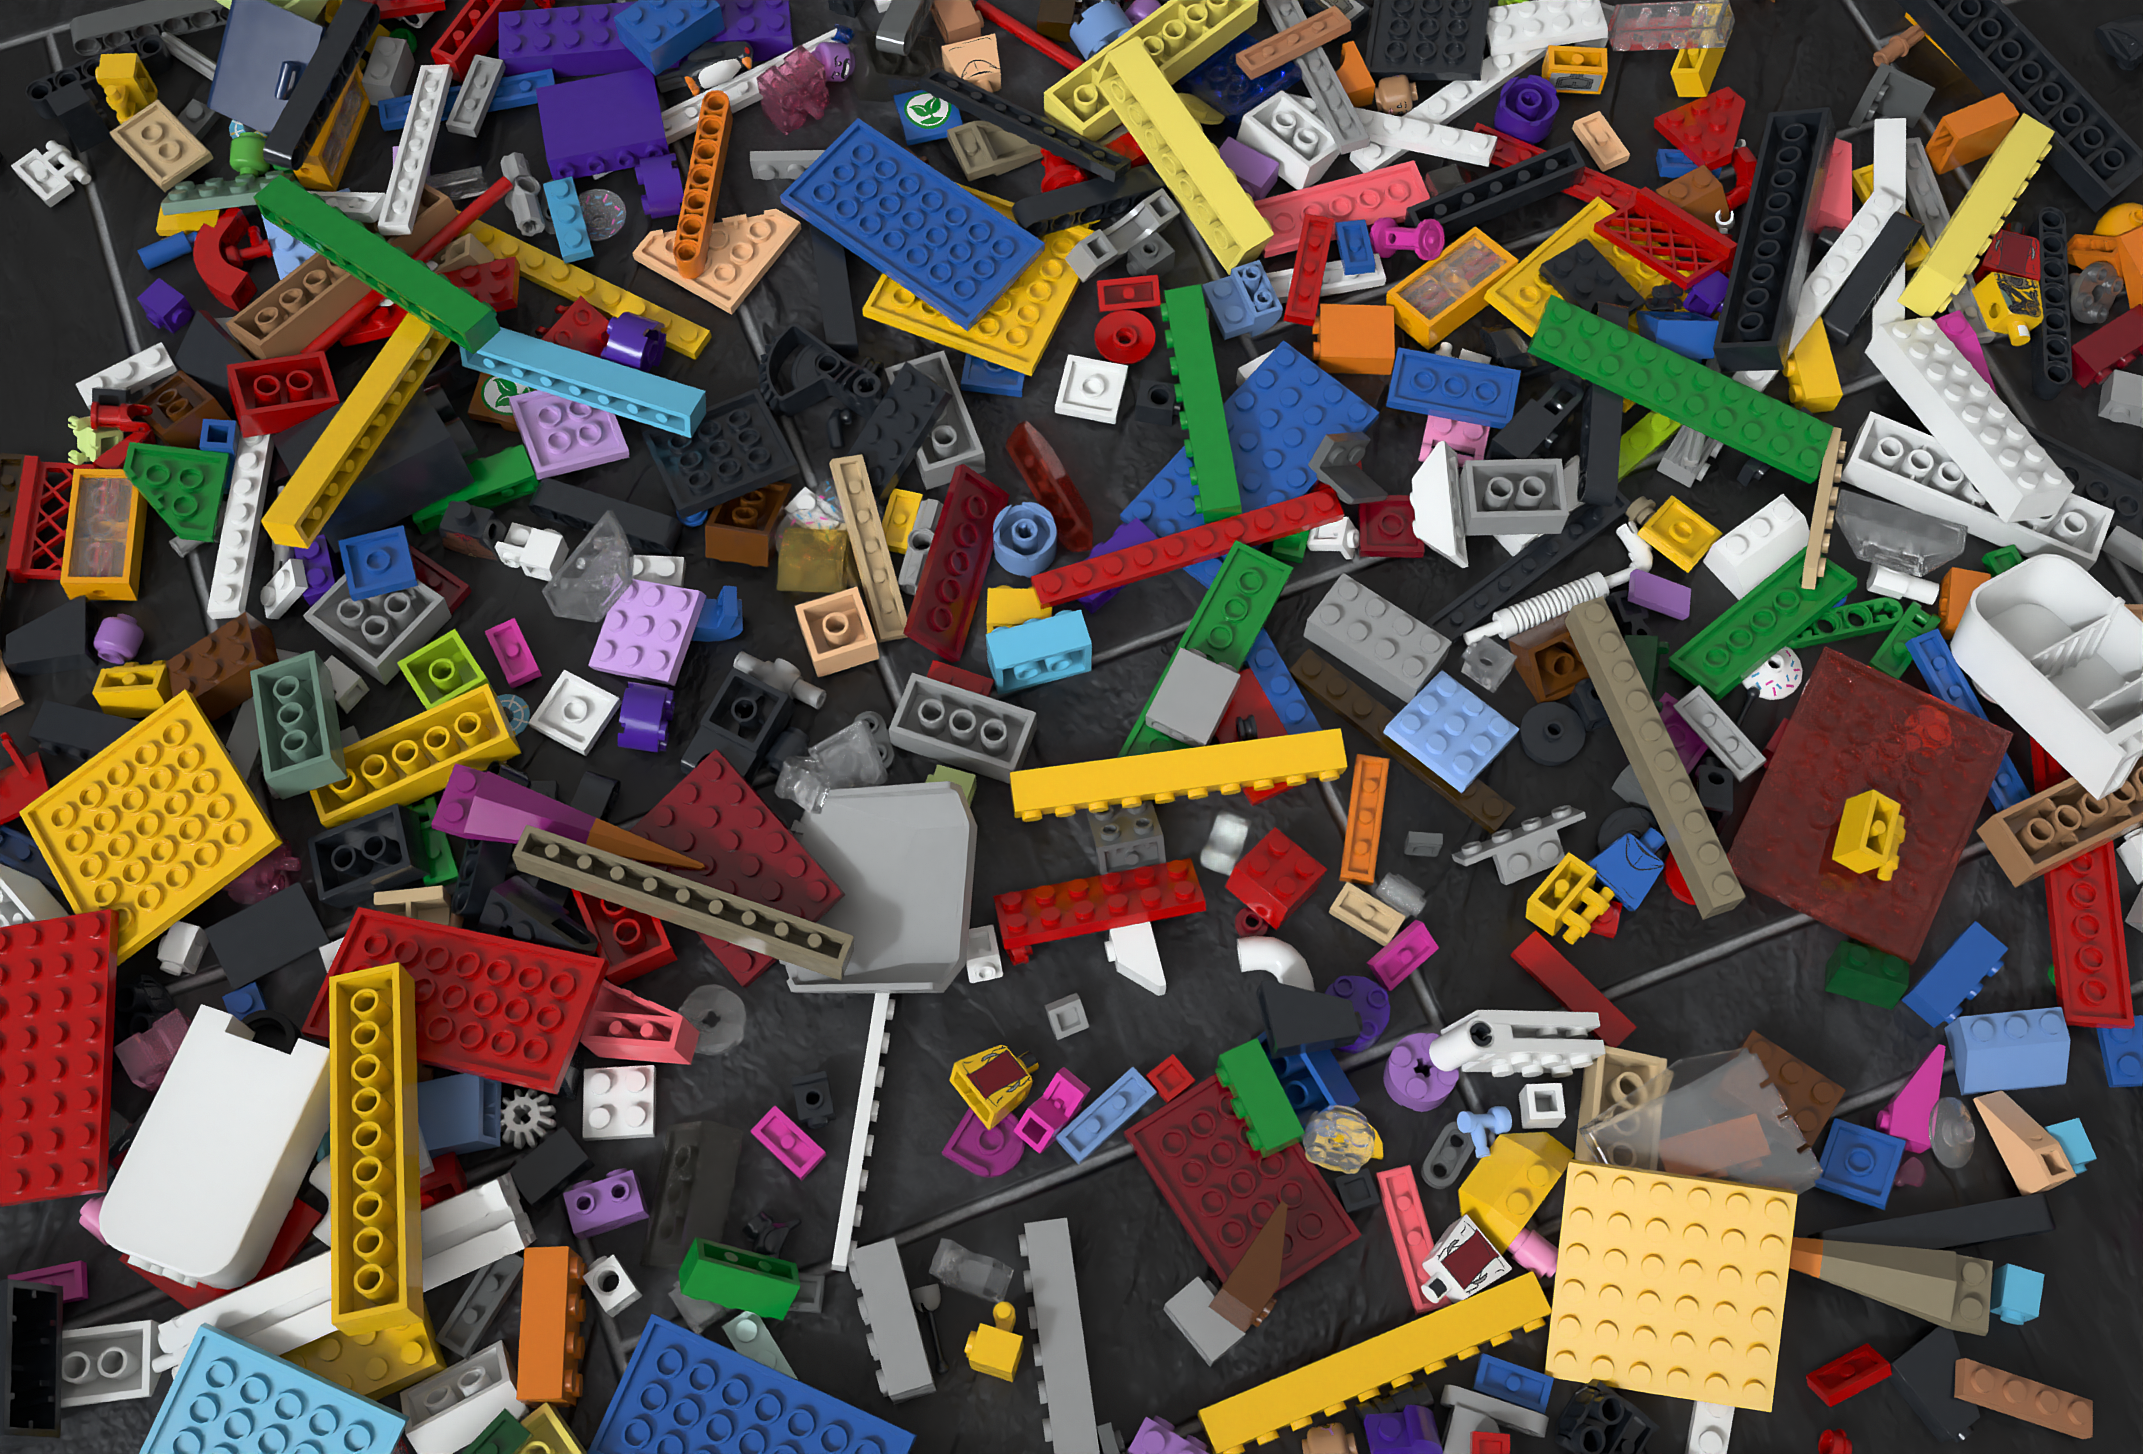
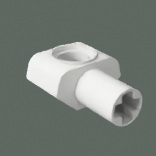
(1899, 584)

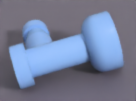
(1497, 1120)

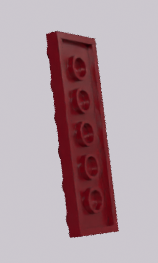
(956, 564)

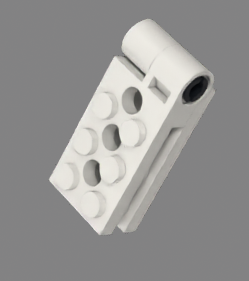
(1518, 1043)

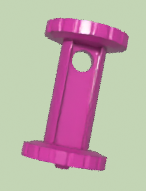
(1425, 239)

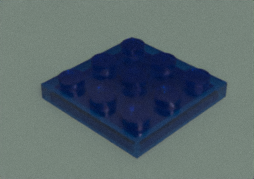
(1228, 88)

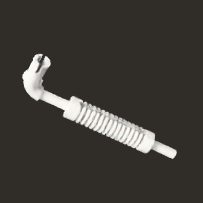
(1558, 601)

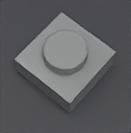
(1066, 1016)

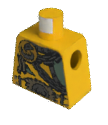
(2010, 305)

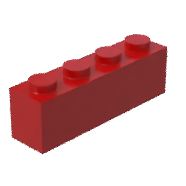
(471, 34)

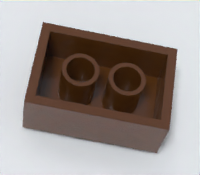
(221, 664)
(1803, 1089)

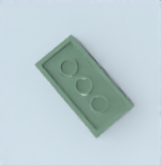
(217, 193)

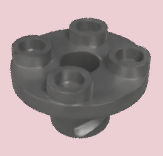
(2093, 292)

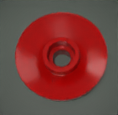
(1125, 326)

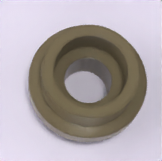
(1641, 510)

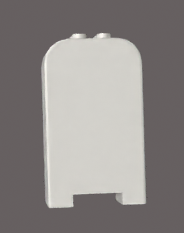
(2060, 665)
(219, 1155)

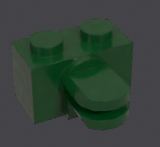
(1866, 974)

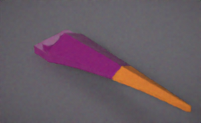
(497, 810)

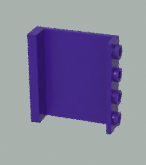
(601, 123)

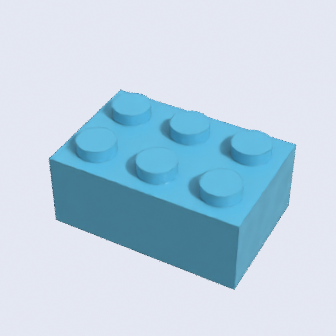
(1039, 651)

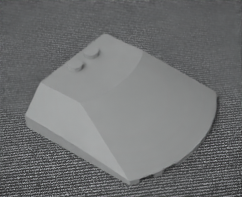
(906, 881)

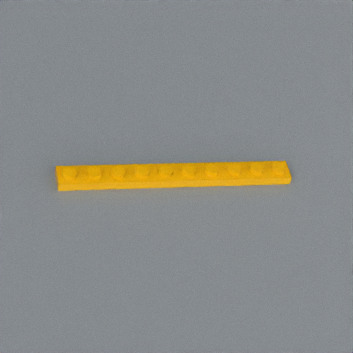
(603, 296)

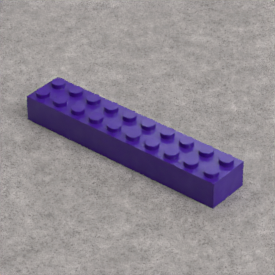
(587, 40)

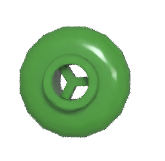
(247, 154)

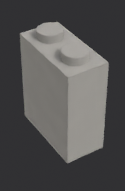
(1193, 698)

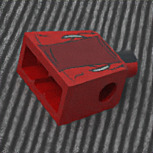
(2010, 255)

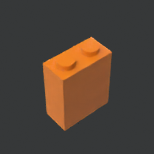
(1970, 133)
(1354, 339)

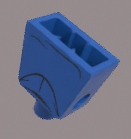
(1629, 867)

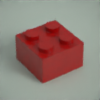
(1275, 878)

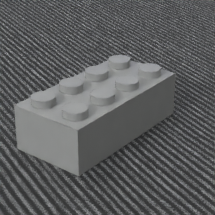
(953, 436)
(1377, 638)
(962, 728)
(893, 1320)

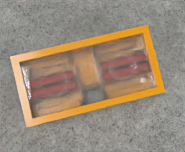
(337, 138)
(1449, 288)
(103, 536)

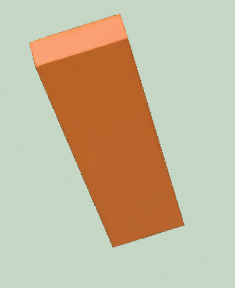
(1364, 819)

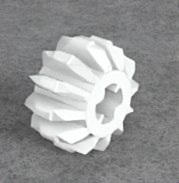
(533, 1106)

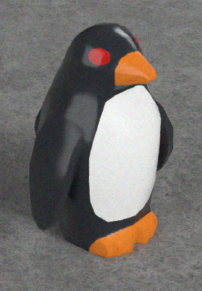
(715, 64)

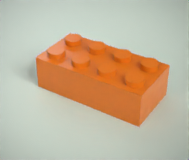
(551, 1327)

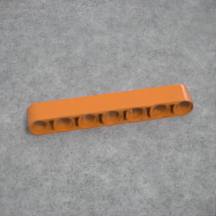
(703, 185)

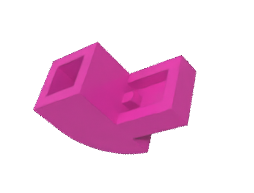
(1052, 1111)

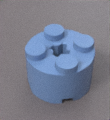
(1099, 28)
(1025, 539)

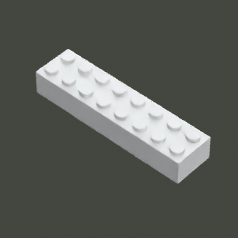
(1969, 420)
(1923, 477)

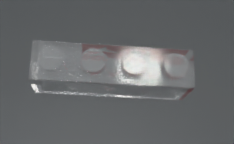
(1671, 25)

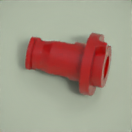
(1059, 172)

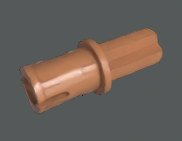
(1898, 46)

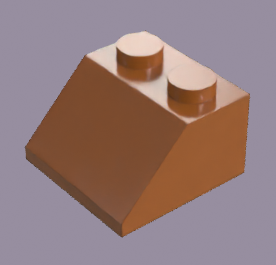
(1698, 195)

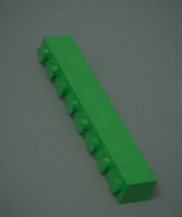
(1202, 403)

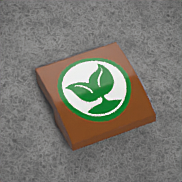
(491, 400)

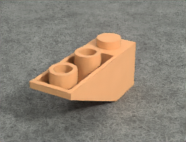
(2025, 1146)

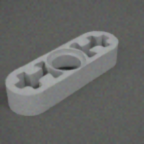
(1500, 1411)

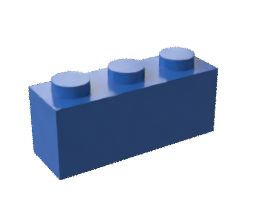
(1956, 975)

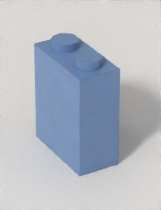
(459, 1114)

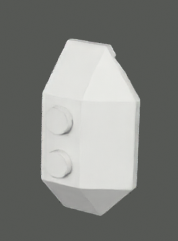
(1439, 505)
(25, 899)

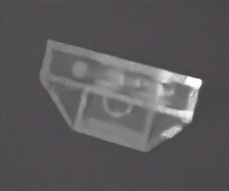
(1898, 535)
(593, 573)

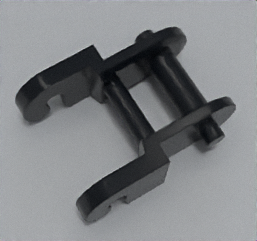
(1665, 297)

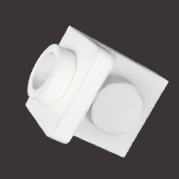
(1335, 537)
(513, 545)
(983, 955)

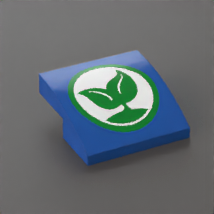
(925, 117)

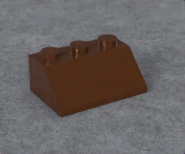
(1548, 659)

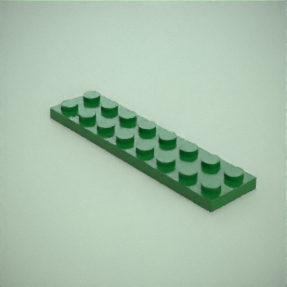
(1221, 628)

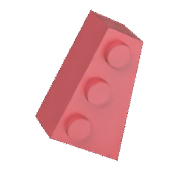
(1837, 193)
(637, 1029)

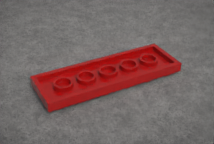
(489, 282)
(1098, 903)

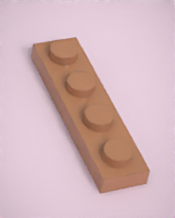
(1293, 42)
(2023, 1398)

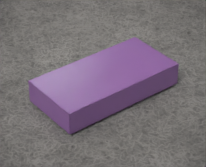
(1659, 594)

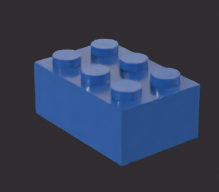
(667, 29)

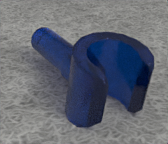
(843, 34)

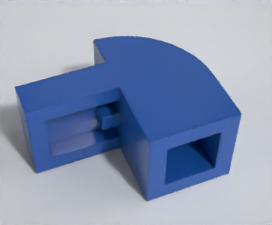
(221, 437)
(720, 617)

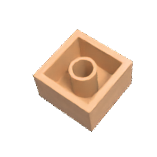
(837, 632)

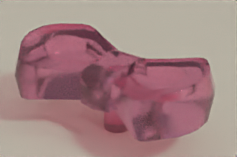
(1911, 1173)

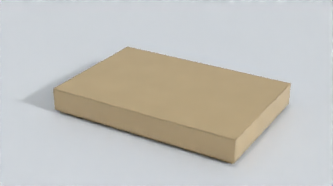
(161, 145)

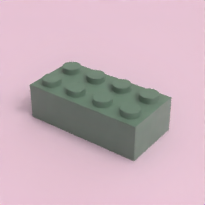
(298, 725)

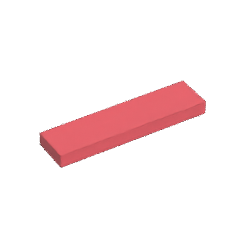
(1409, 1232)

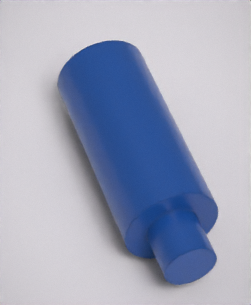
(167, 249)

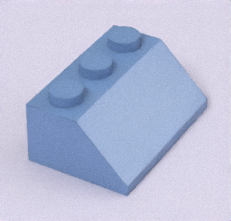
(2009, 1050)

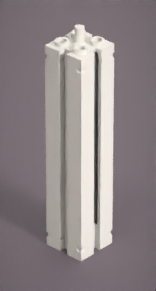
(296, 1302)

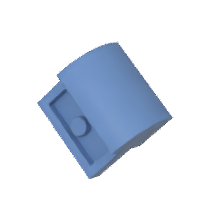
(1243, 301)

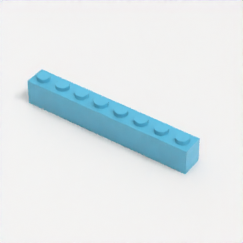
(590, 381)

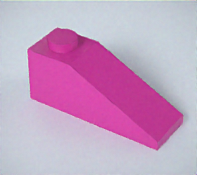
(1966, 341)
(1910, 1108)

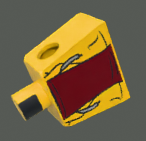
(994, 1082)

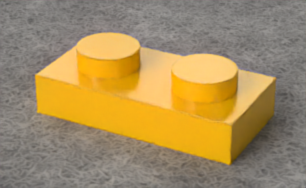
(900, 518)

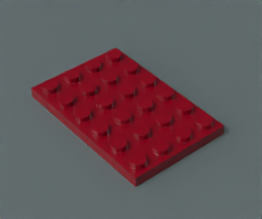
(744, 851)
(1229, 1191)

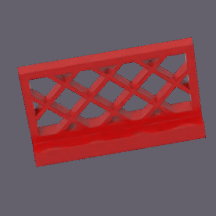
(1674, 226)
(28, 519)

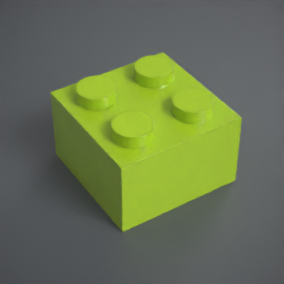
(442, 670)

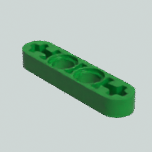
(1844, 629)

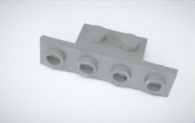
(1523, 849)

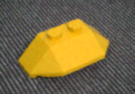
(1512, 1184)

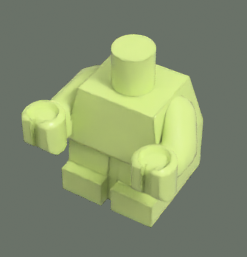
(91, 441)

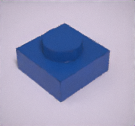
(245, 1001)

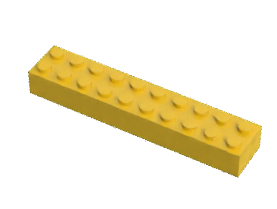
(374, 1152)

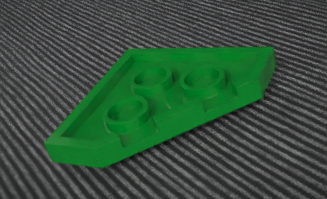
(180, 485)

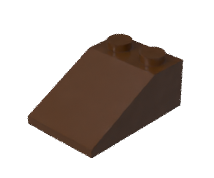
(179, 411)
(747, 526)
(1249, 1288)

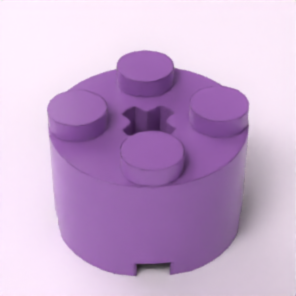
(1415, 1089)

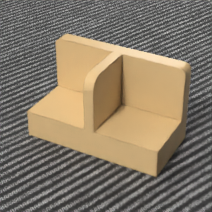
(424, 903)

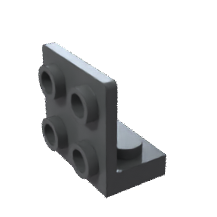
(1894, 96)
(1337, 467)
(1127, 837)

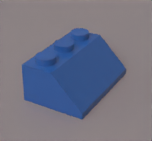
(1311, 1081)

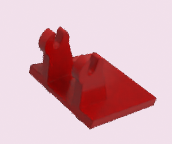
(578, 329)
(20, 782)

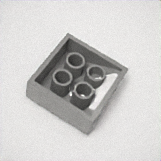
(379, 628)

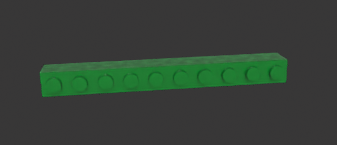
(378, 263)

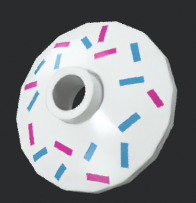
(1777, 682)

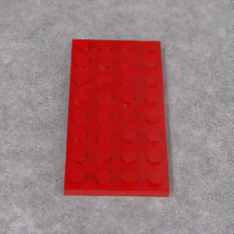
(479, 997)
(56, 1055)

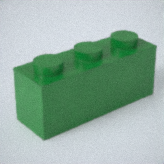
(1259, 1098)
(738, 1279)

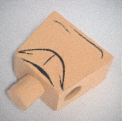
(974, 61)

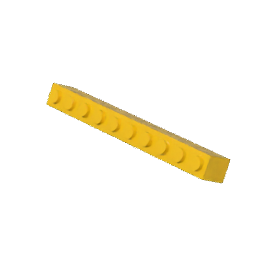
(354, 434)
(1177, 773)
(1373, 1364)

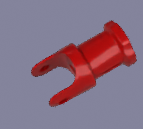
(119, 416)

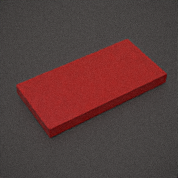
(1252, 700)

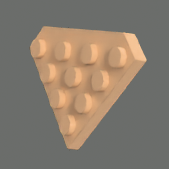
(736, 259)

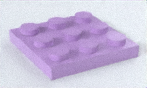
(565, 433)
(648, 632)

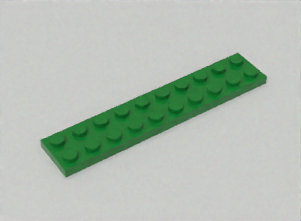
(1680, 389)

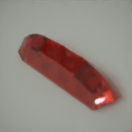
(1051, 486)

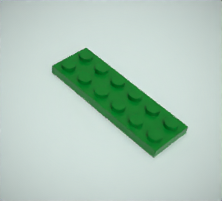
(1759, 626)

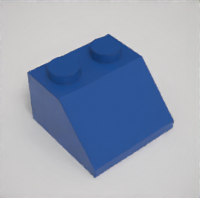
(1680, 332)

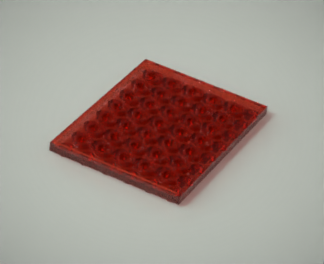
(1855, 736)

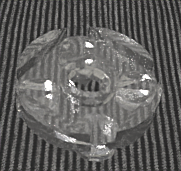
(726, 1005)
(1333, 1155)

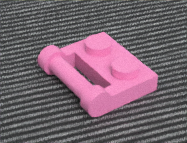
(1458, 435)

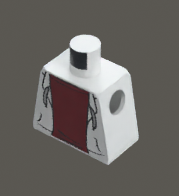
(1461, 1263)

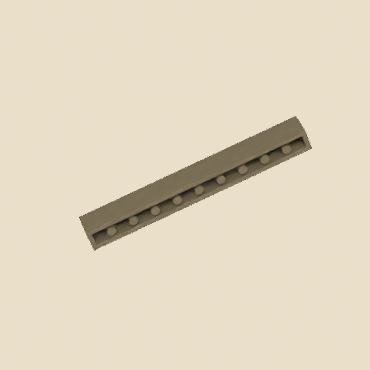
(1654, 758)
(684, 902)

